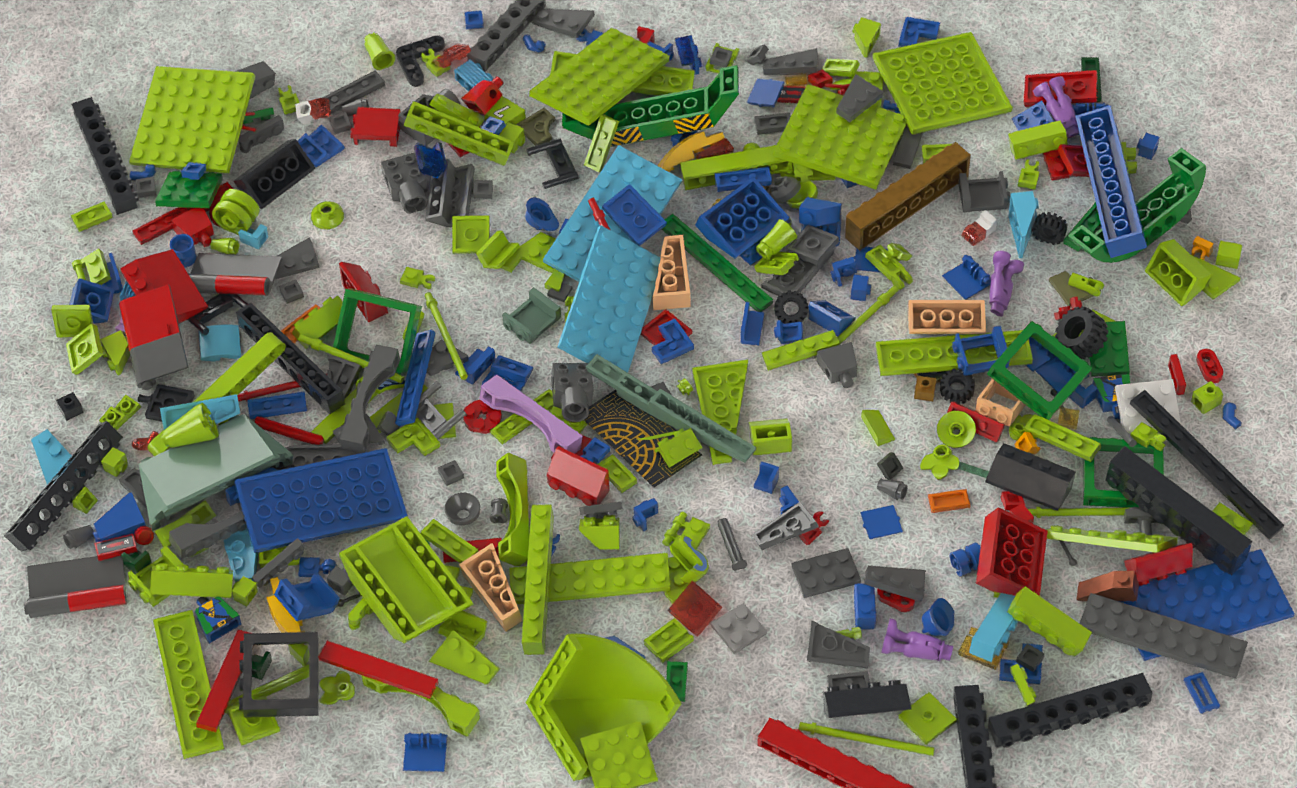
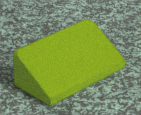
(877, 426)
(201, 513)

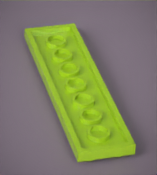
(662, 82)
(937, 354)
(599, 578)
(186, 681)

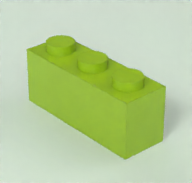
(1037, 139)
(319, 321)

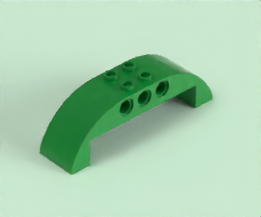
(1157, 209)

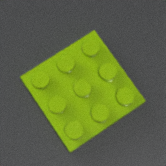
(619, 757)

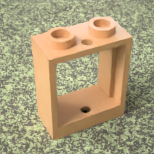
(999, 413)

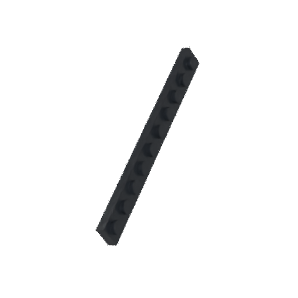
(1207, 464)

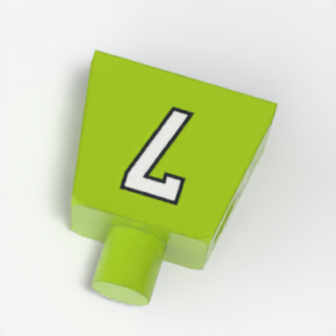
(506, 111)

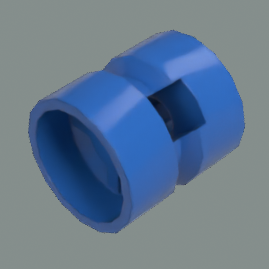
(184, 249)
(965, 559)

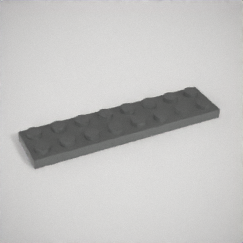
(1163, 635)

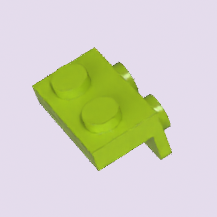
(679, 447)
(468, 625)

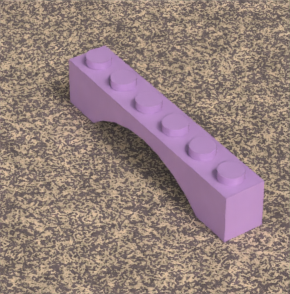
(503, 396)

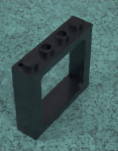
(279, 707)

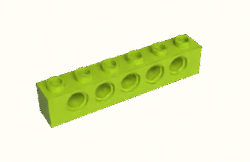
(458, 133)

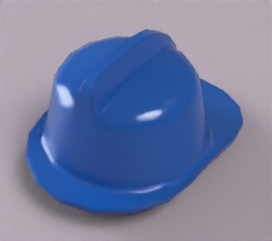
(540, 215)
(939, 618)

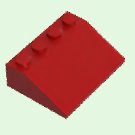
(165, 269)
(1011, 554)

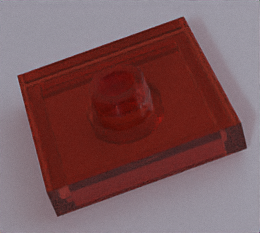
(694, 608)

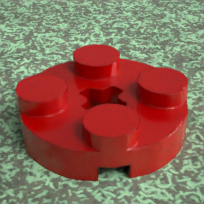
(481, 425)

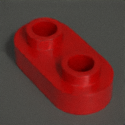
(1210, 367)
(895, 601)

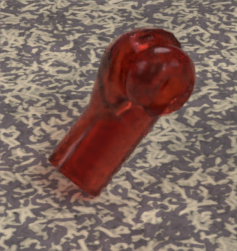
(142, 443)

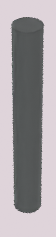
(1121, 431)

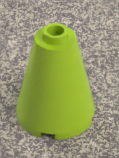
(191, 428)

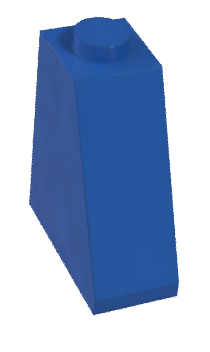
(120, 520)

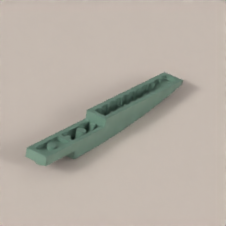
(669, 409)

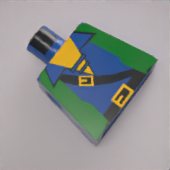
(1106, 392)
(216, 618)

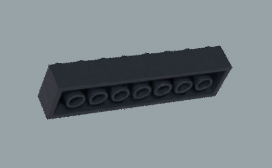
(1178, 511)

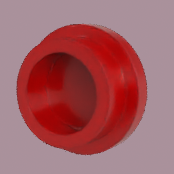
(144, 535)

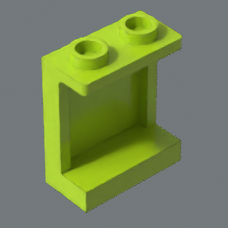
(142, 580)

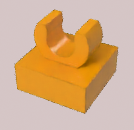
(1202, 246)
(1027, 443)

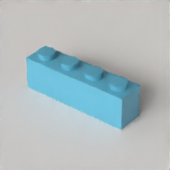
(994, 630)

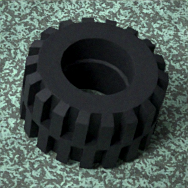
(1074, 323)

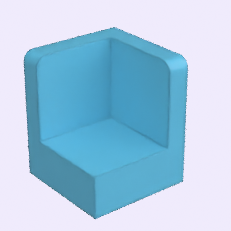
(253, 237)

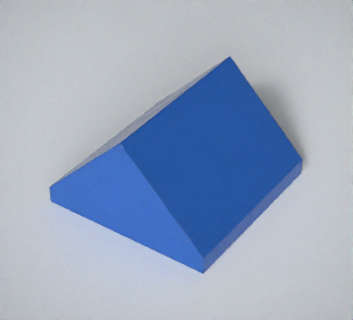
(829, 316)

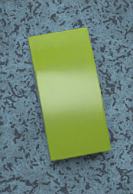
(121, 413)

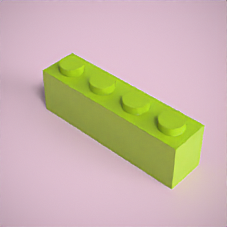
(191, 581)
(1049, 622)

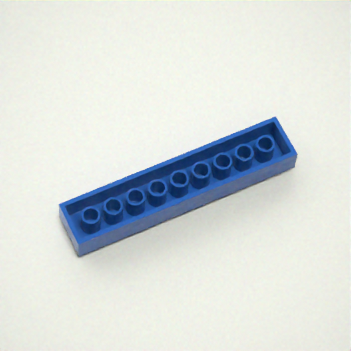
(1111, 182)

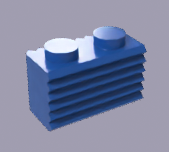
(864, 606)

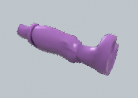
(1059, 109)
(1001, 284)
(916, 645)

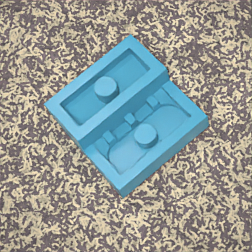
(219, 343)

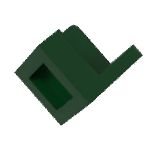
(136, 561)
(260, 665)

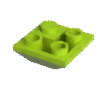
(601, 531)

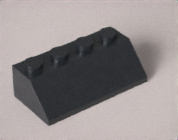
(275, 173)
(1031, 477)
(866, 700)

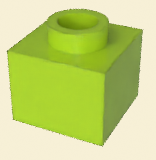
(115, 462)
(244, 591)

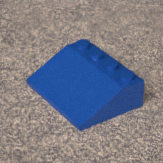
(741, 218)

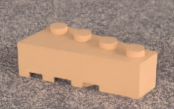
(672, 280)
(489, 581)

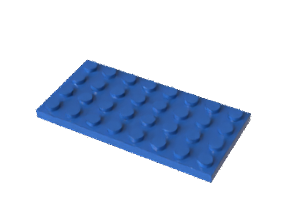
(320, 500)
(1217, 599)

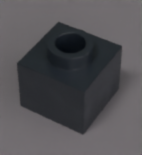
(69, 406)

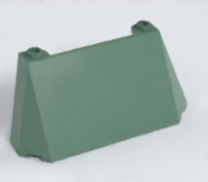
(205, 468)

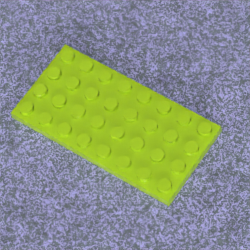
(599, 76)

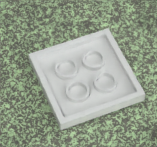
(1162, 391)

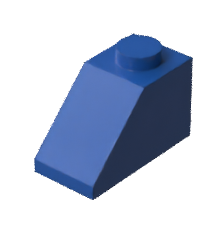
(819, 212)

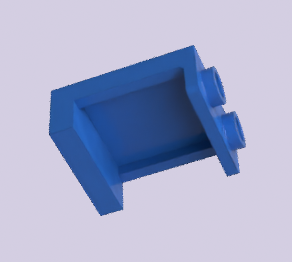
(307, 598)

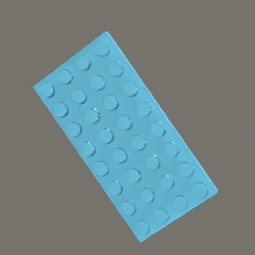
(623, 168)
(610, 300)

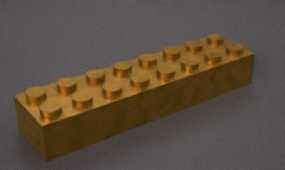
(906, 196)

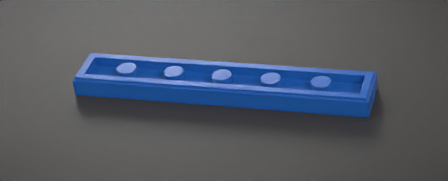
(415, 378)

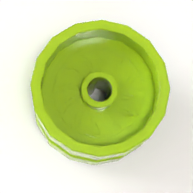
(235, 211)

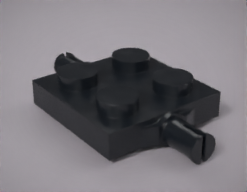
(164, 397)

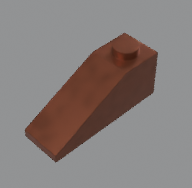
(1112, 585)

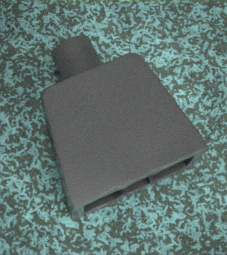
(839, 364)

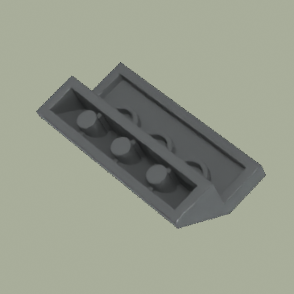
(450, 194)

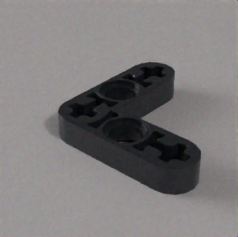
(410, 58)

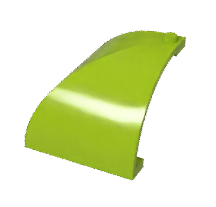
(596, 688)

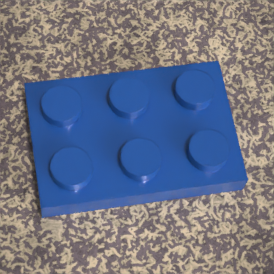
(634, 215)

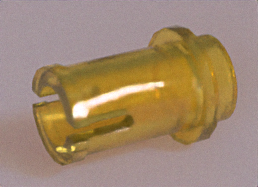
(796, 80)

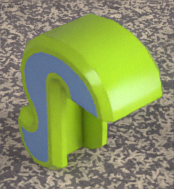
(689, 558)

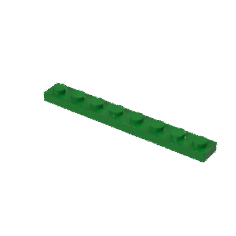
(718, 265)

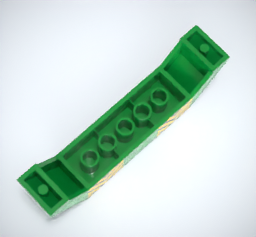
(667, 113)

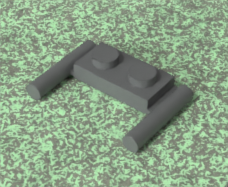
(432, 418)

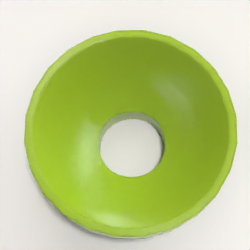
(807, 189)
(327, 220)

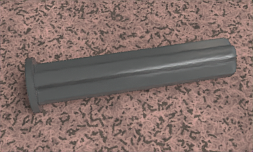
(731, 545)

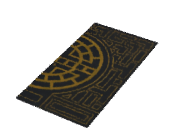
(622, 424)

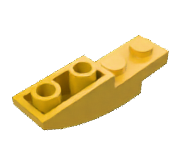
(684, 149)
(281, 616)

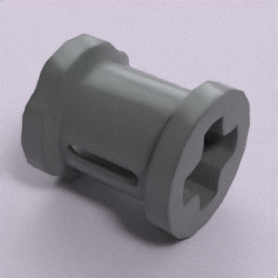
(499, 510)

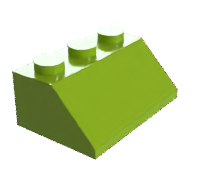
(1177, 272)

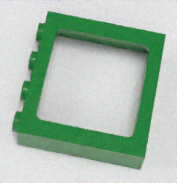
(347, 316)
(1024, 392)
(1111, 498)

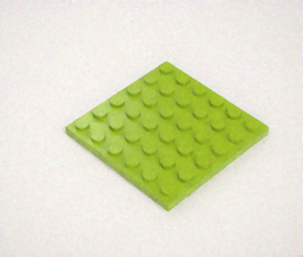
(942, 83)
(192, 118)
(835, 146)

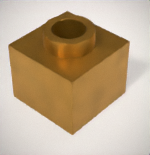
(925, 388)

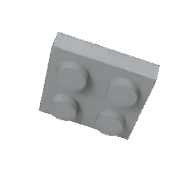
(738, 628)

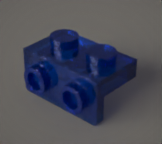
(688, 53)
(430, 160)

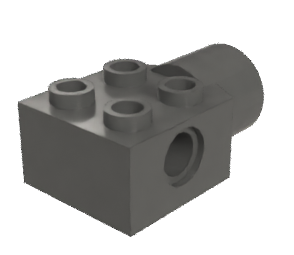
(424, 100)
(405, 182)
(572, 390)

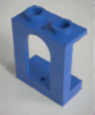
(960, 345)

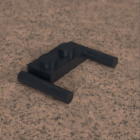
(559, 160)
(216, 306)

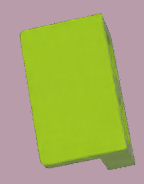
(496, 251)

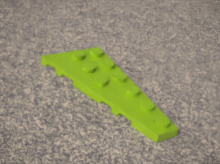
(720, 397)
(1117, 539)

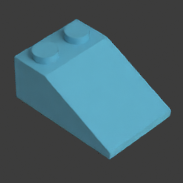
(1022, 217)

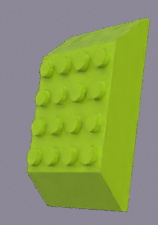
(403, 580)

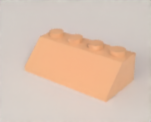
(946, 317)

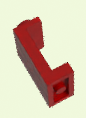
(376, 125)

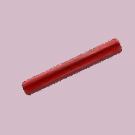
(289, 431)

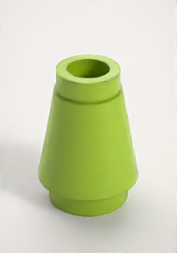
(225, 245)

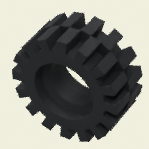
(1049, 228)
(794, 297)
(957, 395)

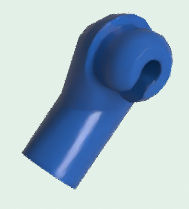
(532, 46)
(149, 172)
(1229, 415)

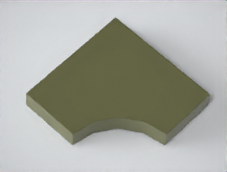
(537, 126)
(1060, 283)

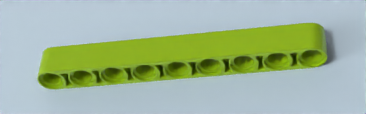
(236, 377)

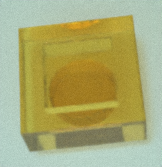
(1068, 418)

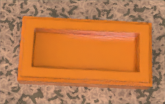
(948, 501)

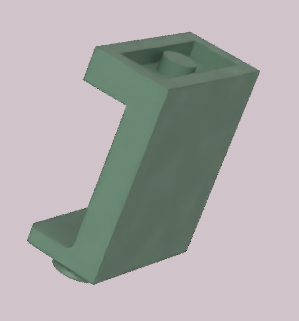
(532, 316)

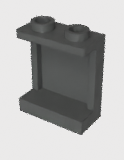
(983, 193)

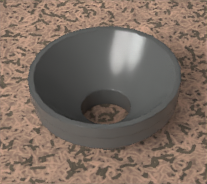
(784, 189)
(460, 502)

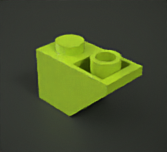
(116, 350)

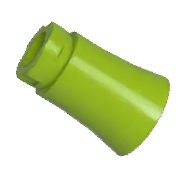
(378, 51)
(776, 239)

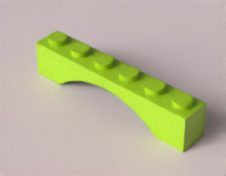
(512, 475)
(458, 714)

